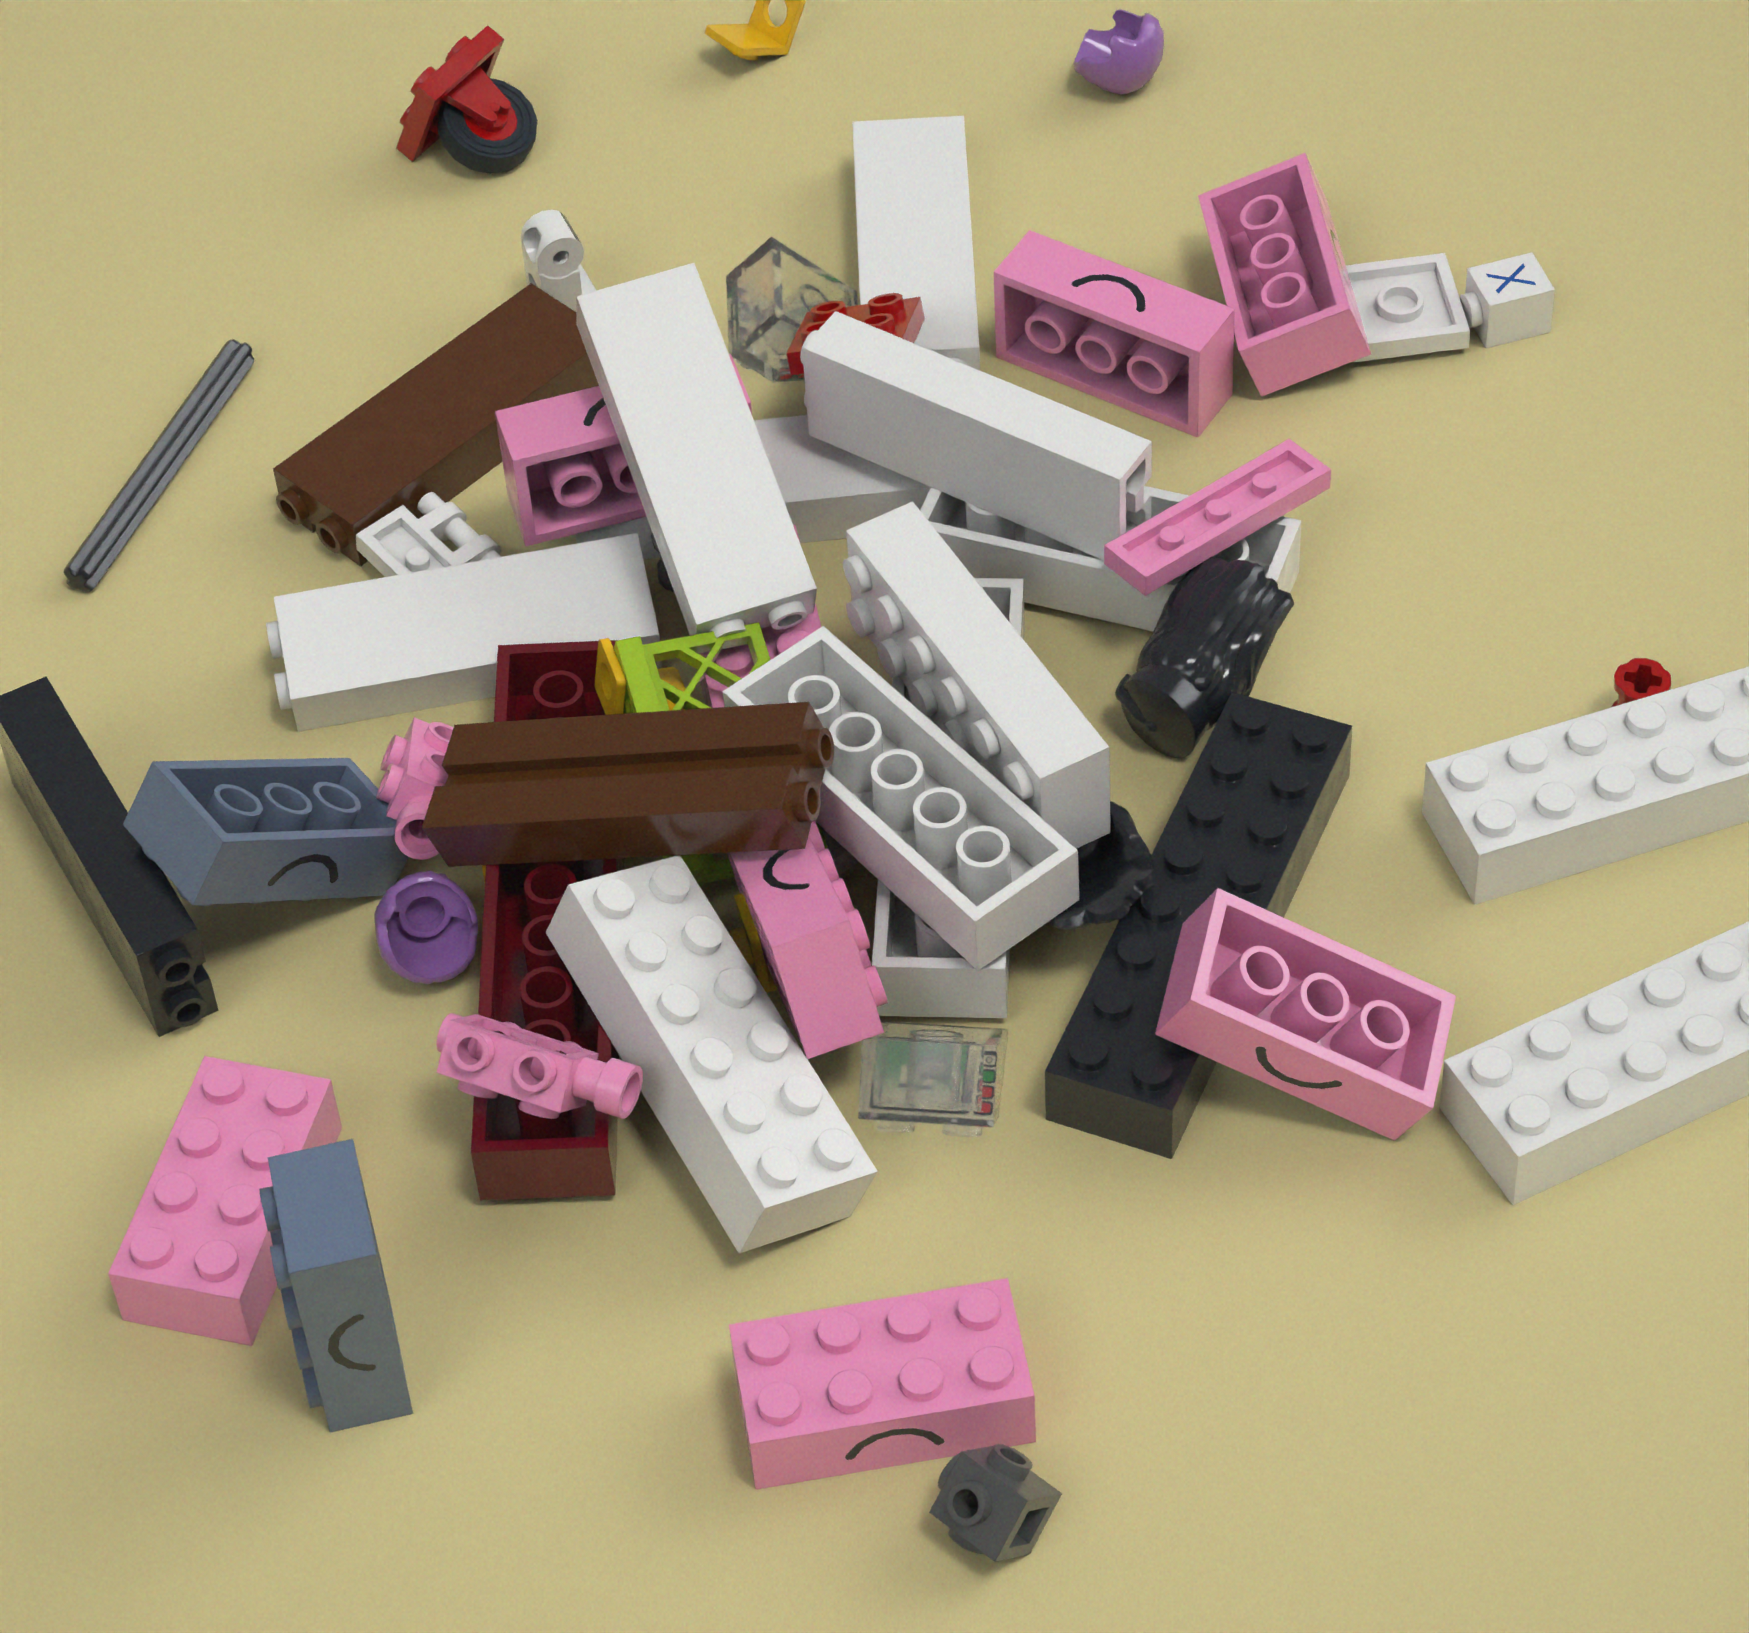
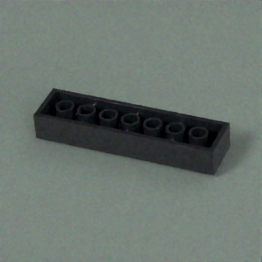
(1237, 827)

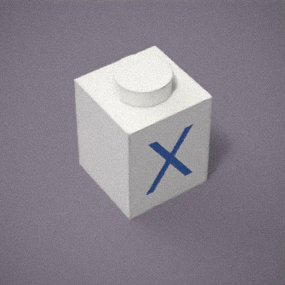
(1508, 300)

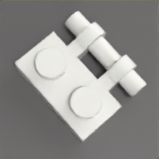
(408, 544)

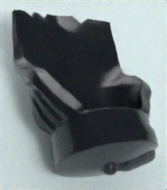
(1201, 652)
(1111, 875)

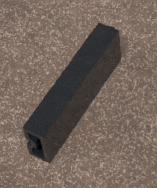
(103, 862)

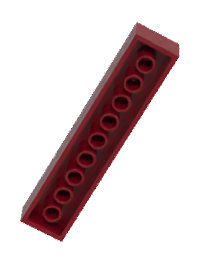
(525, 976)

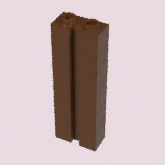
(434, 422)
(630, 785)

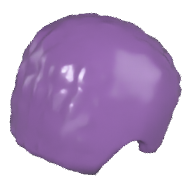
(1124, 56)
(426, 928)

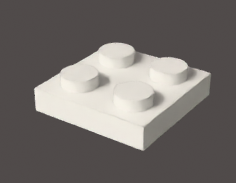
(1409, 306)

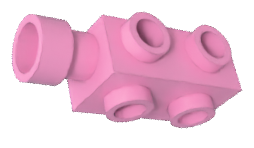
(410, 777)
(533, 1069)

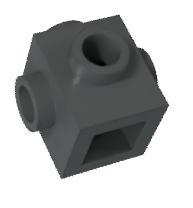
(994, 1502)

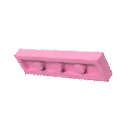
(1216, 517)

